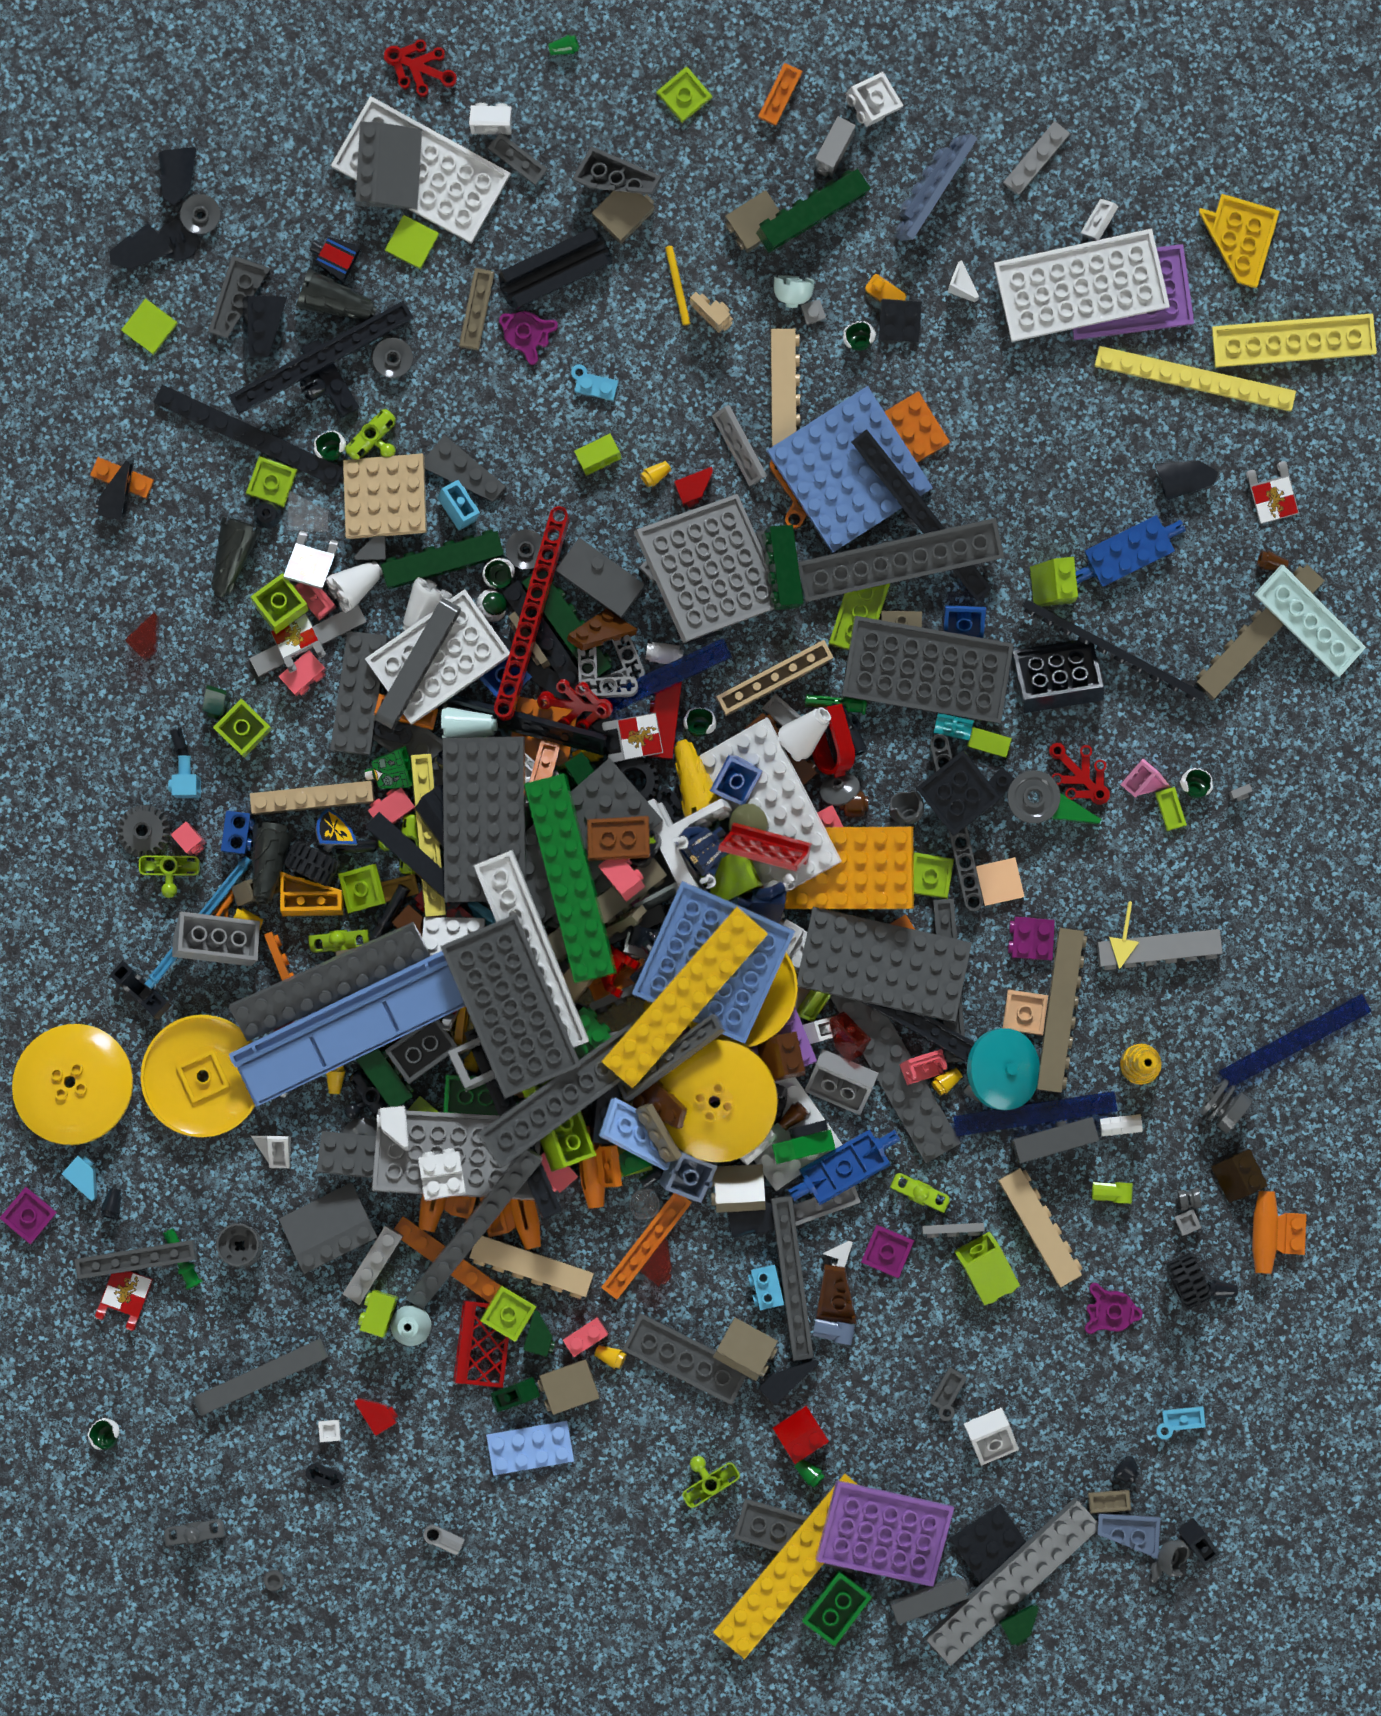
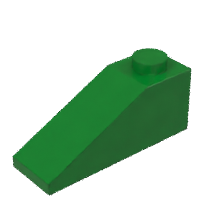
(1072, 812)
(803, 1146)

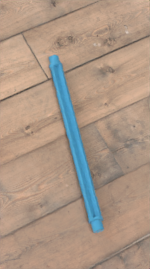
(208, 909)

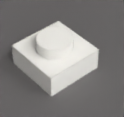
(329, 1430)

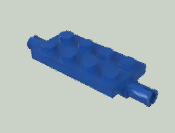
(1129, 551)
(844, 1167)

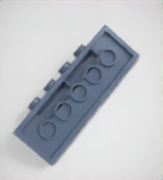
(934, 182)

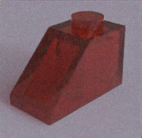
(145, 637)
(848, 1036)
(659, 1265)

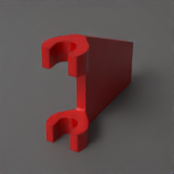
(619, 960)

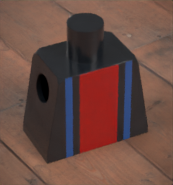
(336, 257)

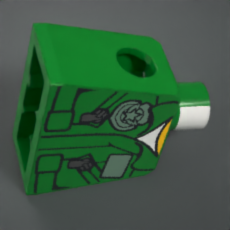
(391, 770)

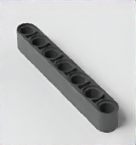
(417, 663)
(260, 1377)

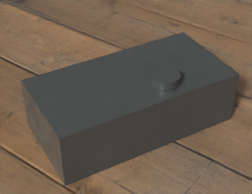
(600, 578)
(1055, 1140)

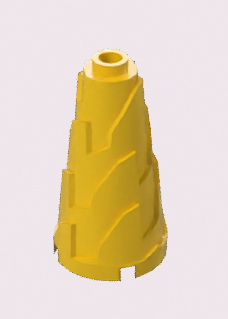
(693, 778)
(1133, 1064)

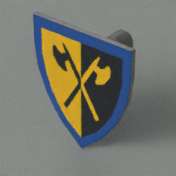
(333, 831)

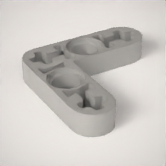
(625, 672)
(592, 679)

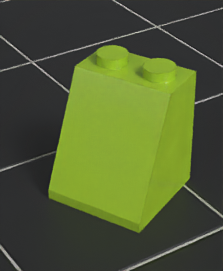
(1054, 582)
(735, 877)
(987, 1268)

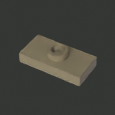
(911, 618)
(1109, 1501)

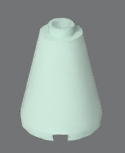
(467, 724)
(417, 1319)

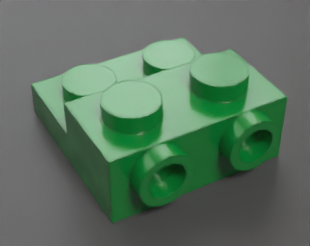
(596, 1032)

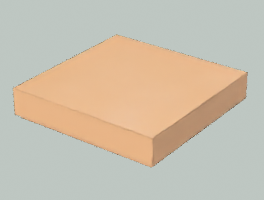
(999, 881)
(1025, 1012)

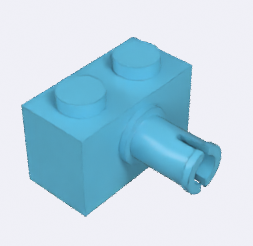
(184, 783)

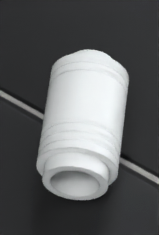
(663, 652)

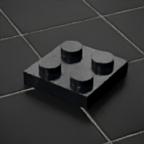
(900, 320)

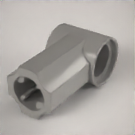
(445, 1540)

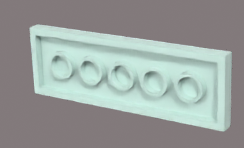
(1310, 621)

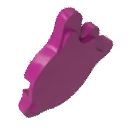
(526, 332)
(1111, 1310)

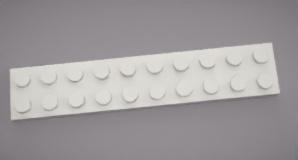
(508, 896)

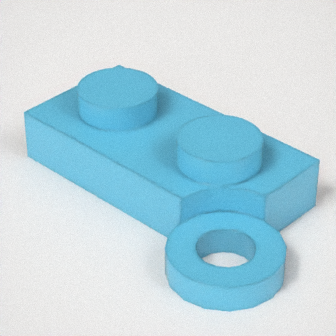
(594, 385)
(1181, 1419)

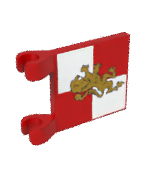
(126, 1294)

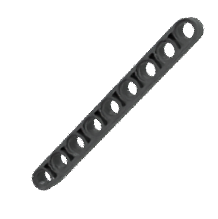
(958, 853)

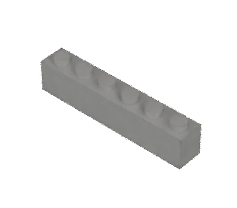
(1164, 947)

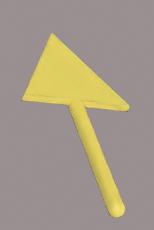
(1122, 947)

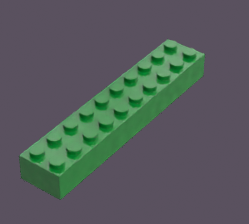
(570, 878)

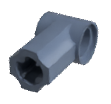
(839, 1331)

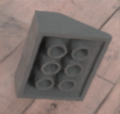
(388, 166)
(328, 1228)

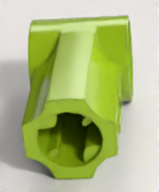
(1115, 1192)

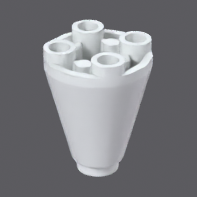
(353, 584)
(423, 601)
(804, 733)

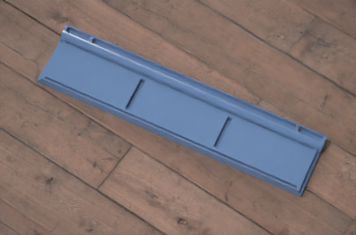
(348, 1029)

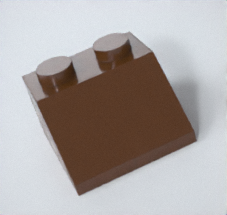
(782, 1056)

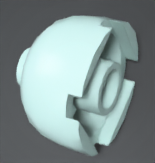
(793, 290)

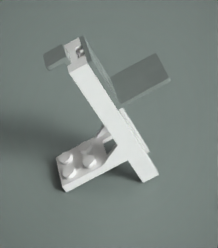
(675, 859)

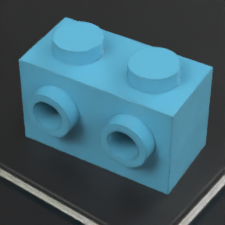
(458, 505)
(767, 1287)

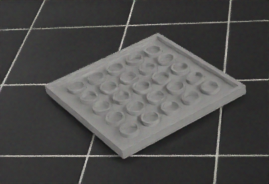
(708, 567)

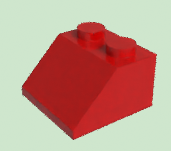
(800, 1434)

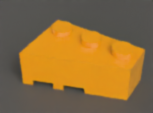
(308, 898)

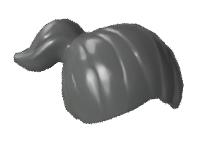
(905, 809)
(1170, 1557)

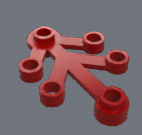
(418, 65)
(576, 703)
(1082, 775)

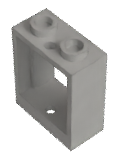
(834, 146)
(458, 1065)

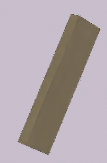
(476, 309)

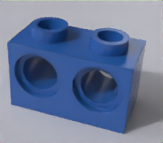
(231, 832)

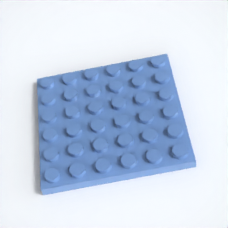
(834, 479)
(686, 928)

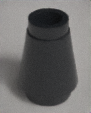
(111, 1204)
(1222, 1289)

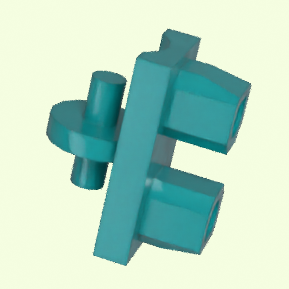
(953, 726)

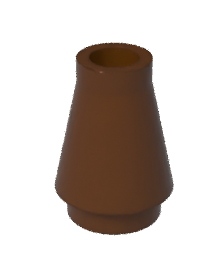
(1270, 561)
(793, 1116)

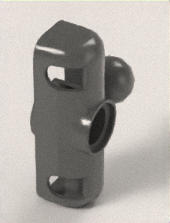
(194, 1532)

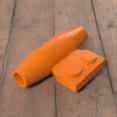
(599, 1173)
(432, 1210)
(523, 1217)
(1275, 1232)

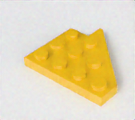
(1241, 235)

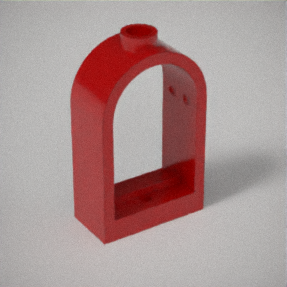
(843, 744)

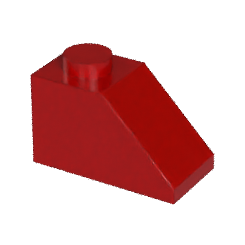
(693, 487)
(377, 1415)

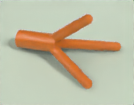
(225, 905)

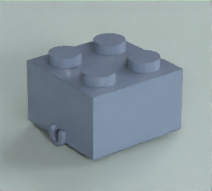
(688, 1177)

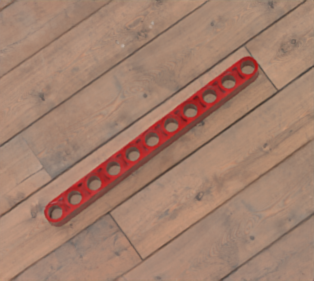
(531, 603)

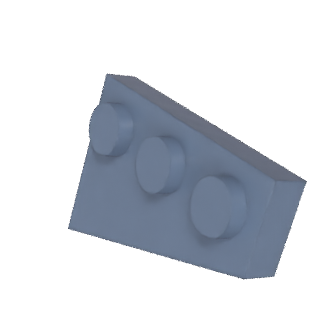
(1132, 1531)

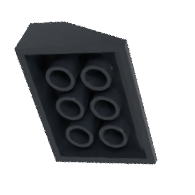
(1058, 675)

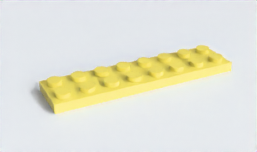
(1294, 340)

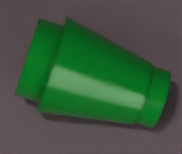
(564, 45)
(810, 1473)

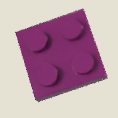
(28, 1215)
(887, 1251)

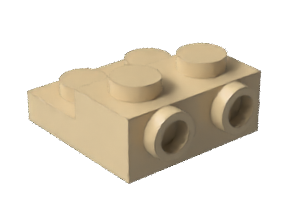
(715, 314)

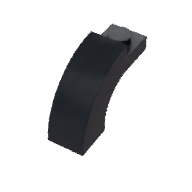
(134, 984)

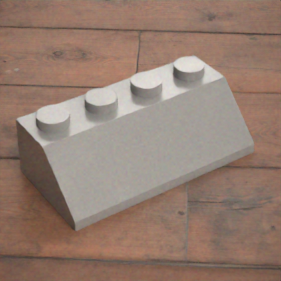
(216, 939)

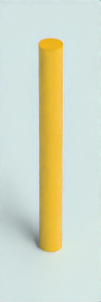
(677, 285)

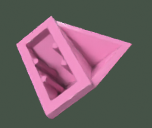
(1144, 780)

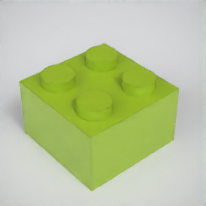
(279, 603)
(242, 728)
(378, 1313)

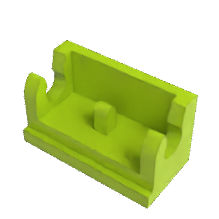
(598, 454)

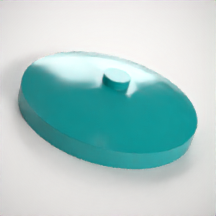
(1003, 1069)

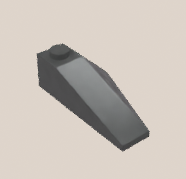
(609, 172)

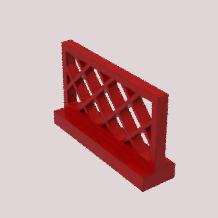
(766, 847)
(464, 1348)

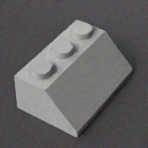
(841, 1082)

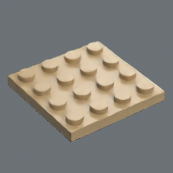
(385, 496)

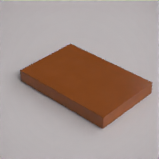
(618, 838)

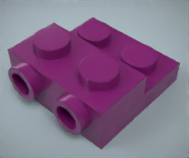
(1031, 938)

